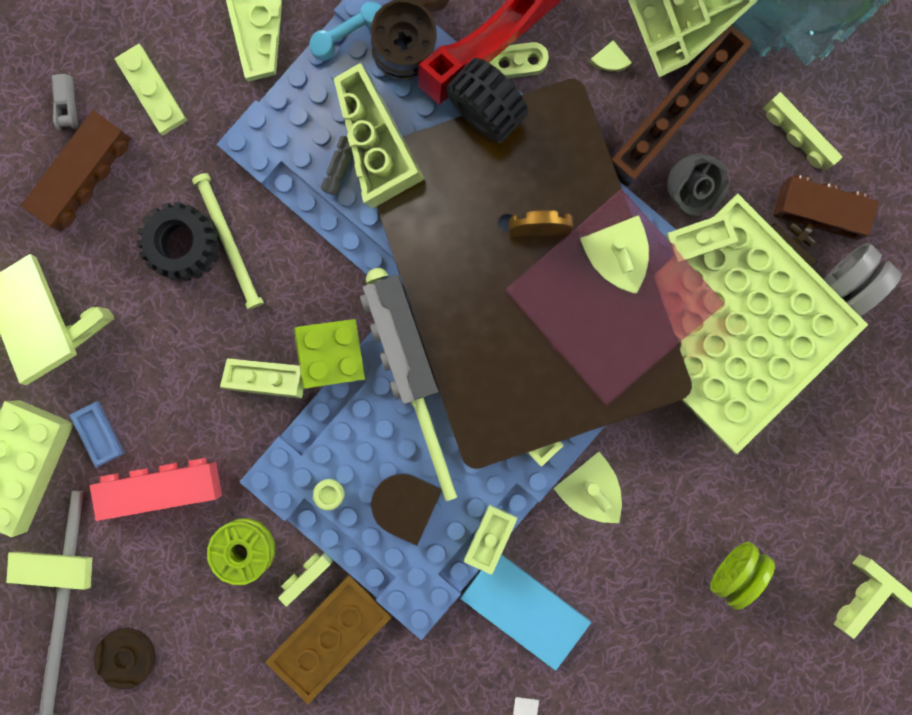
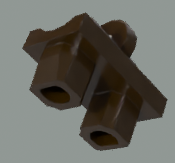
(801, 234)

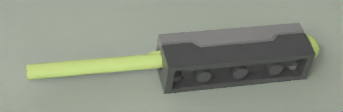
(405, 358)

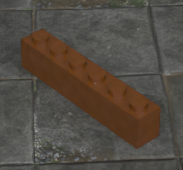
(679, 104)

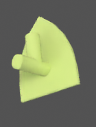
(620, 253)
(593, 491)

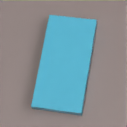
(526, 611)

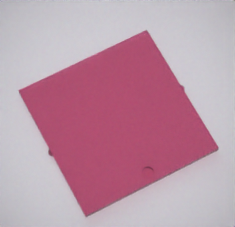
(605, 329)

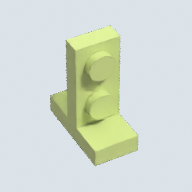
(870, 597)

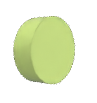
(328, 494)

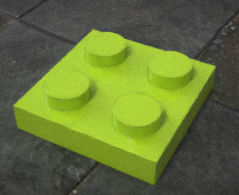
(329, 353)

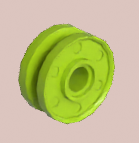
(228, 564)
(742, 576)

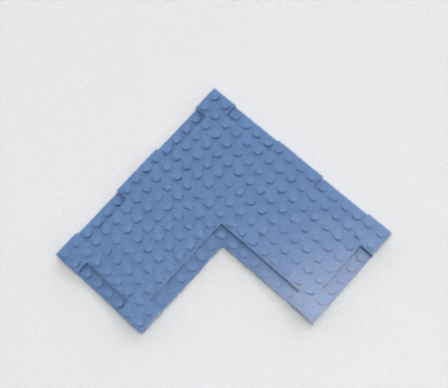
(358, 427)

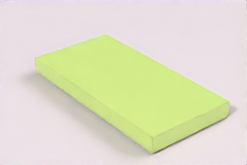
(31, 322)

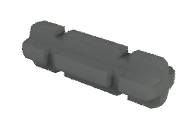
(337, 167)

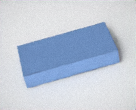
(97, 434)

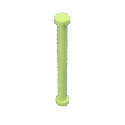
(226, 238)

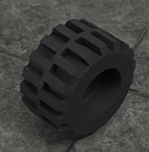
(487, 100)
(156, 234)

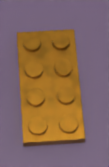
(328, 639)

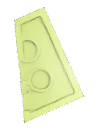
(257, 35)

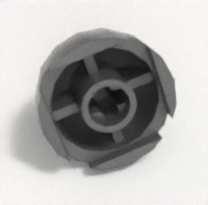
(697, 183)

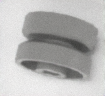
(863, 279)

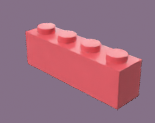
(155, 490)

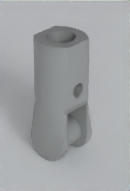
(64, 98)

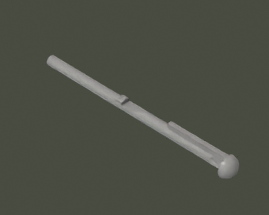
(60, 613)

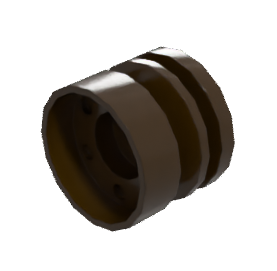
(406, 23)

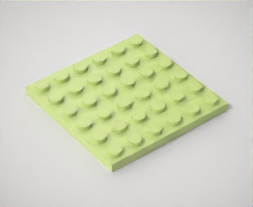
(768, 336)

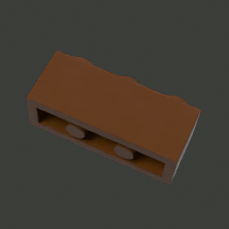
(826, 207)

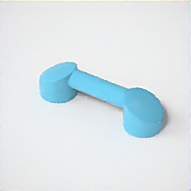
(323, 42)

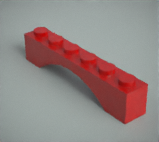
(484, 43)

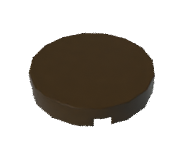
(133, 653)

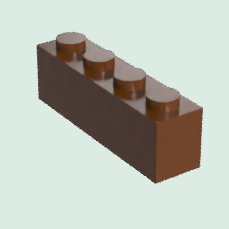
(76, 172)

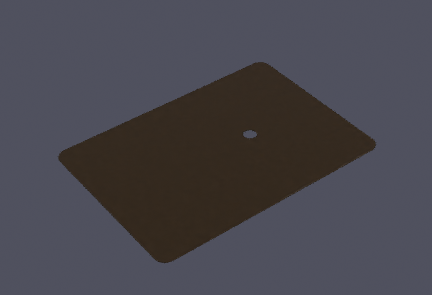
(488, 357)

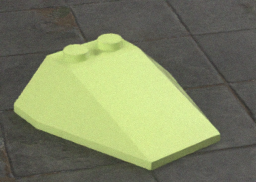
(683, 28)

